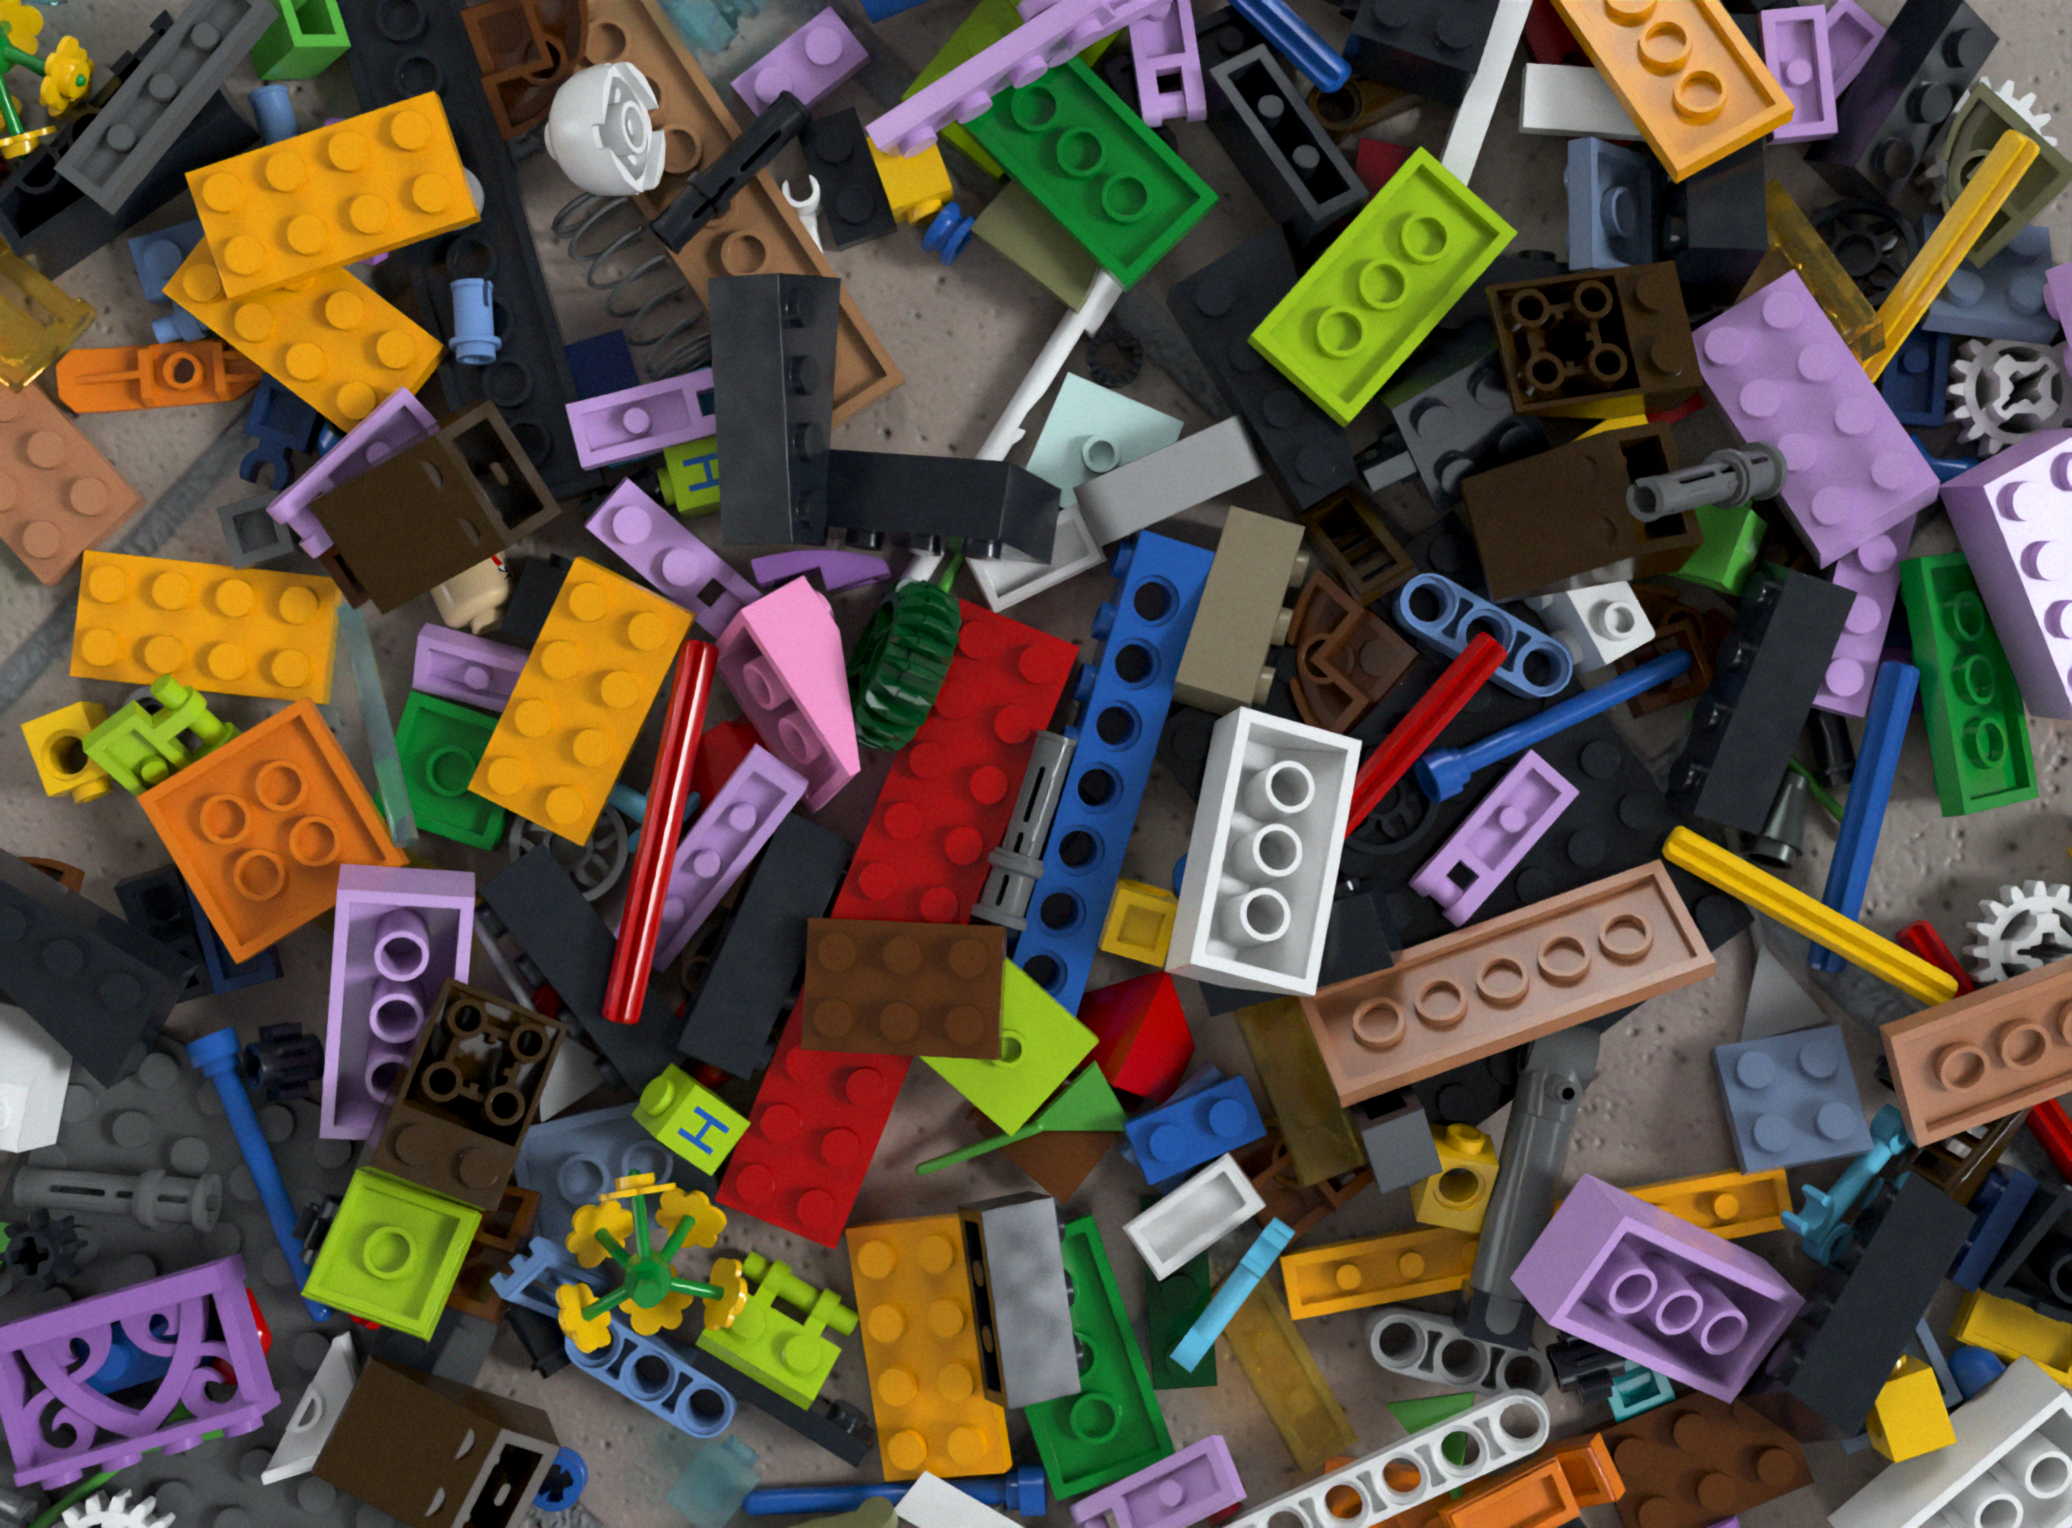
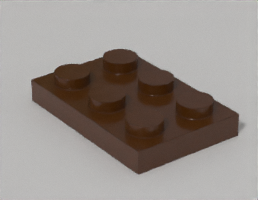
(904, 988)
(1699, 1461)

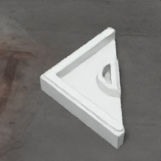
(316, 1412)

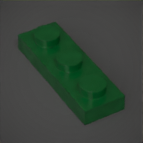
(1172, 1311)

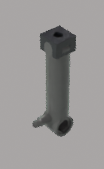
(1526, 1188)

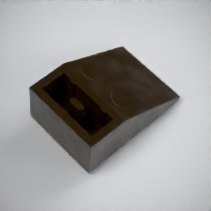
(1596, 343)
(435, 505)
(1566, 520)
(464, 1097)
(437, 1449)

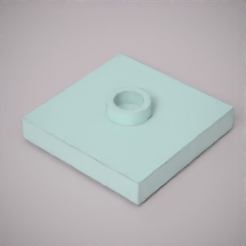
(1095, 433)

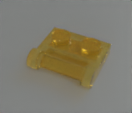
(24, 343)

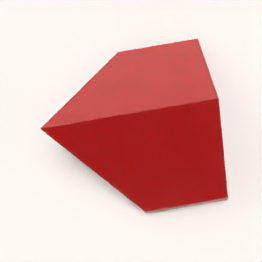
(1140, 1035)

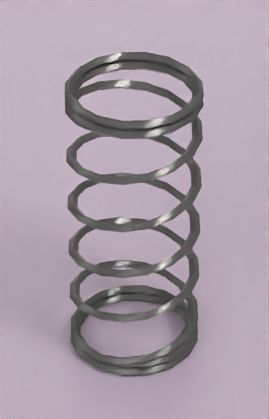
(667, 366)

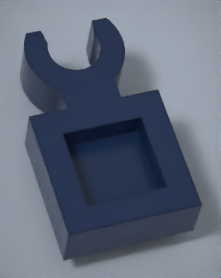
(282, 425)

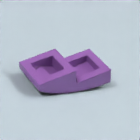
(840, 569)

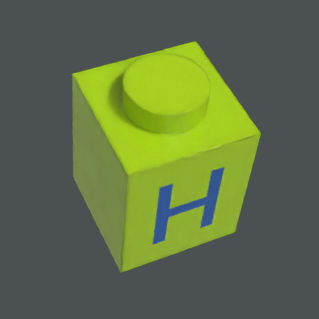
(691, 477)
(690, 1119)

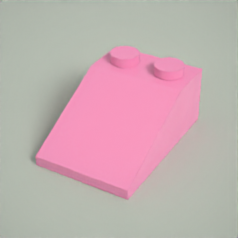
(792, 683)

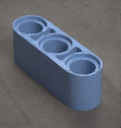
(1449, 629)
(667, 1398)

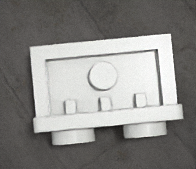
(1594, 623)

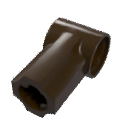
(1363, 104)

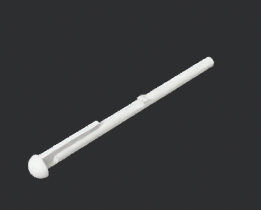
(1033, 387)

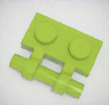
(142, 747)
(772, 1346)

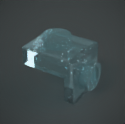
(716, 1482)

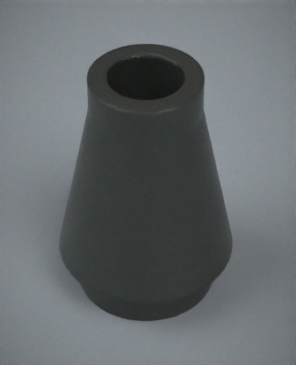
(1784, 826)

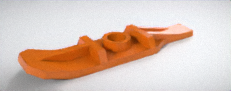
(145, 380)

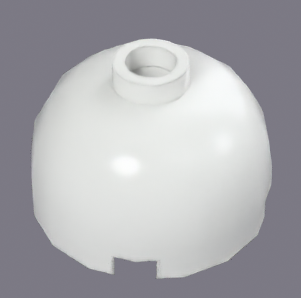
(604, 131)

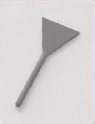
(1774, 998)
(573, 1068)

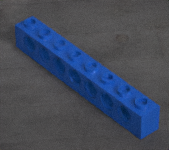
(1180, 576)

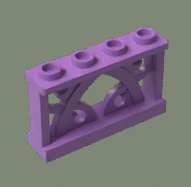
(185, 1304)

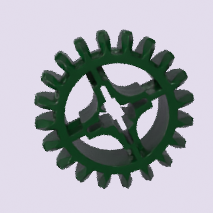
(901, 662)

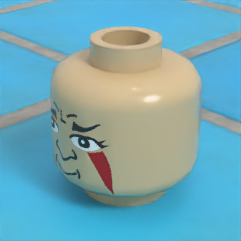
(477, 596)

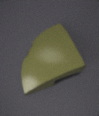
(1968, 144)
(1037, 246)

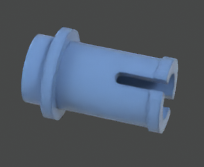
(273, 113)
(473, 322)

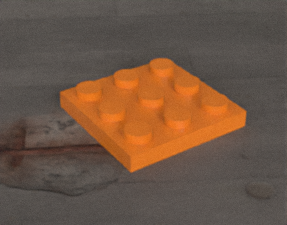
(269, 827)

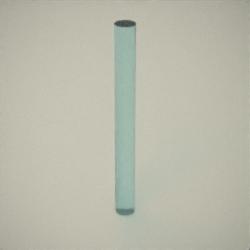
(378, 726)

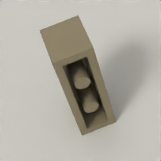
(1241, 613)

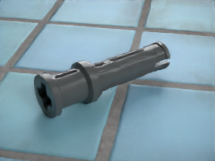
(1722, 480)
(1017, 862)
(151, 1192)

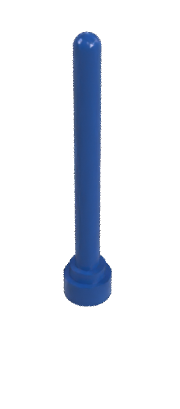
(1444, 771)
(218, 1059)
(1020, 1490)

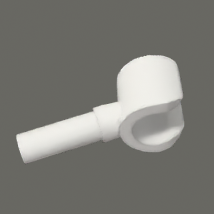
(808, 209)

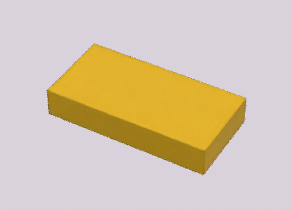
(2015, 1330)

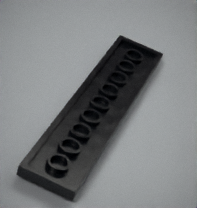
(422, 48)

